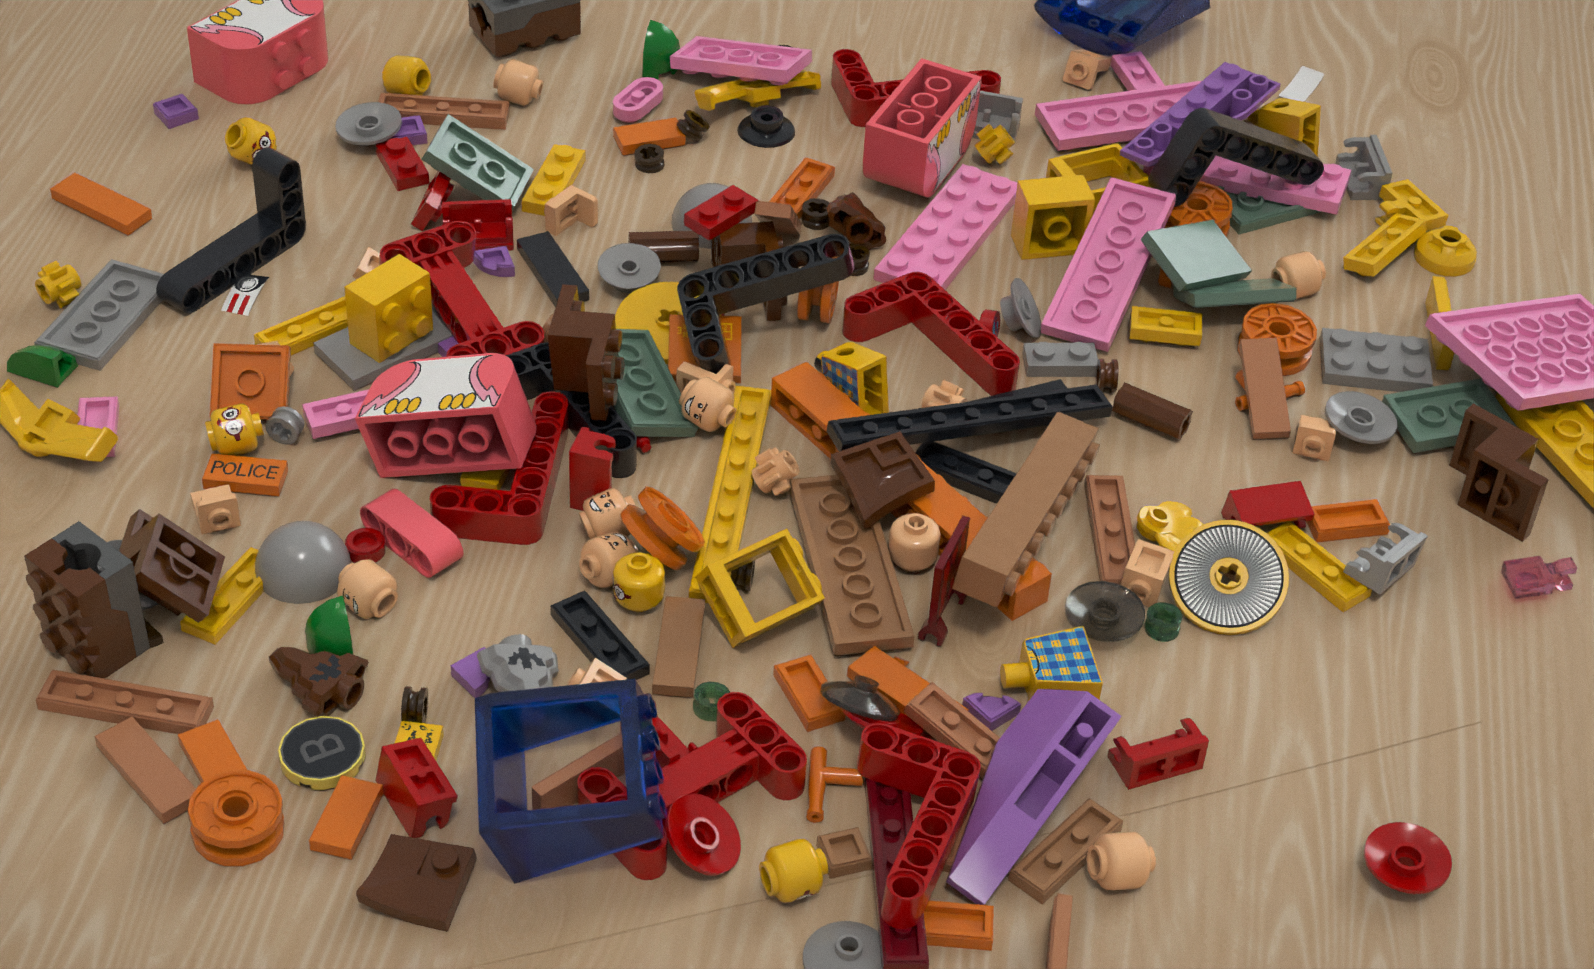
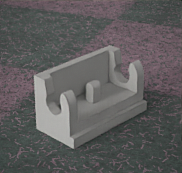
(998, 110)
(1367, 166)
(1386, 561)

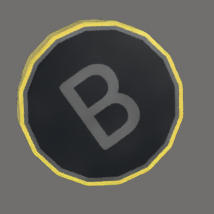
(321, 751)

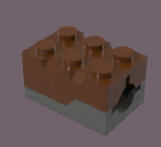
(513, 23)
(87, 601)

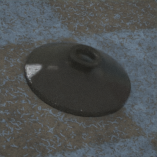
(1105, 611)
(860, 698)

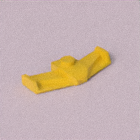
(755, 92)
(51, 428)

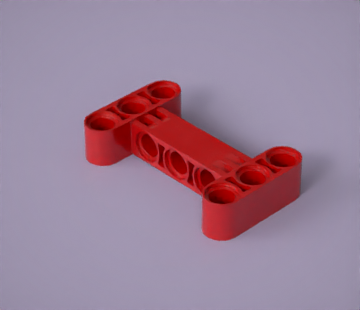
(445, 254)
(745, 751)

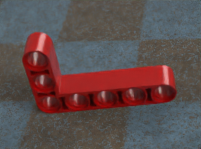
(863, 97)
(942, 319)
(516, 514)
(947, 783)

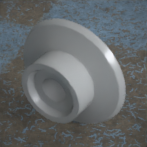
(629, 266)
(1021, 310)

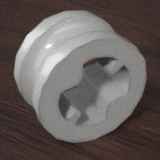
(285, 425)

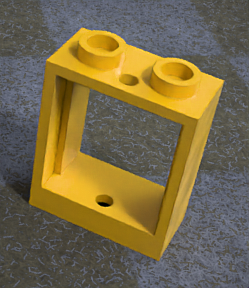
(1097, 164)
(730, 607)

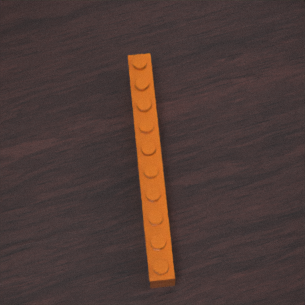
(812, 400)

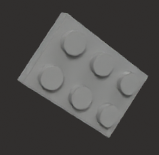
(1374, 360)

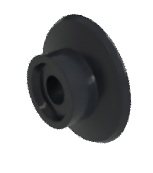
(766, 128)

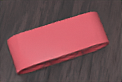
(412, 532)

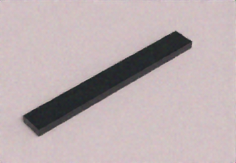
(972, 417)

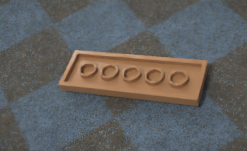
(854, 567)

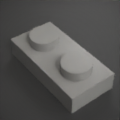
(1060, 359)

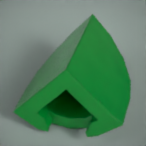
(658, 47)
(42, 364)
(329, 628)

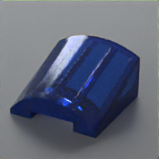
(1116, 25)

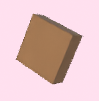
(845, 852)

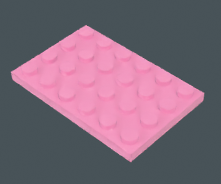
(1526, 349)

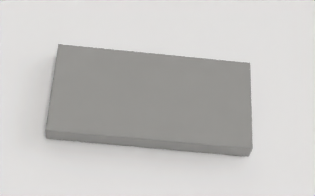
(104, 314)
(360, 369)

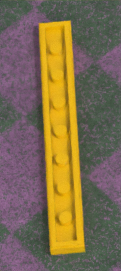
(733, 481)

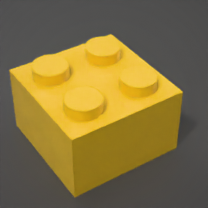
(1051, 216)
(389, 308)

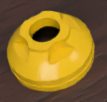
(1445, 252)

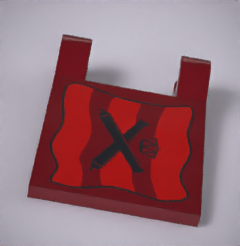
(943, 580)

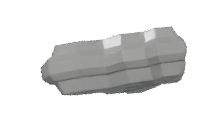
(518, 664)

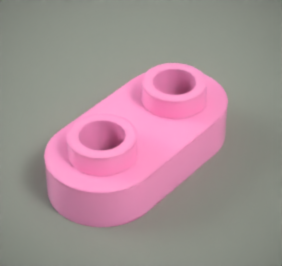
(637, 99)

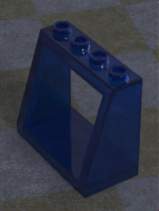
(560, 837)

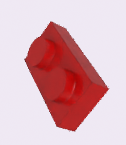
(402, 163)
(430, 205)
(720, 212)

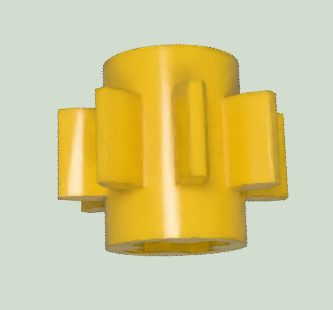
(994, 144)
(58, 284)

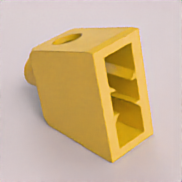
(1292, 119)

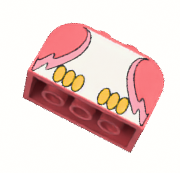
(258, 48)
(922, 128)
(447, 416)

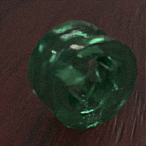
(1163, 622)
(701, 705)

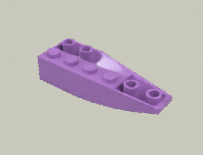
(1225, 91)
(1025, 783)

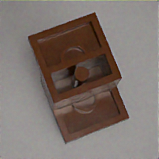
(747, 241)
(585, 352)
(1497, 472)
(172, 565)

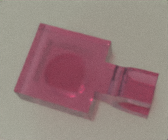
(1534, 578)

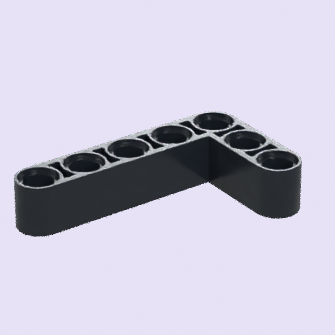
(1215, 134)
(250, 245)
(752, 288)
(536, 377)

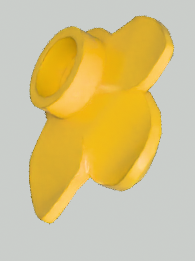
(1166, 523)

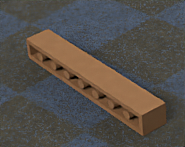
(1027, 511)

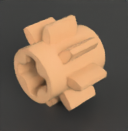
(943, 395)
(775, 471)

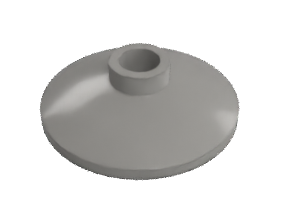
(368, 123)
(1361, 417)
(828, 944)

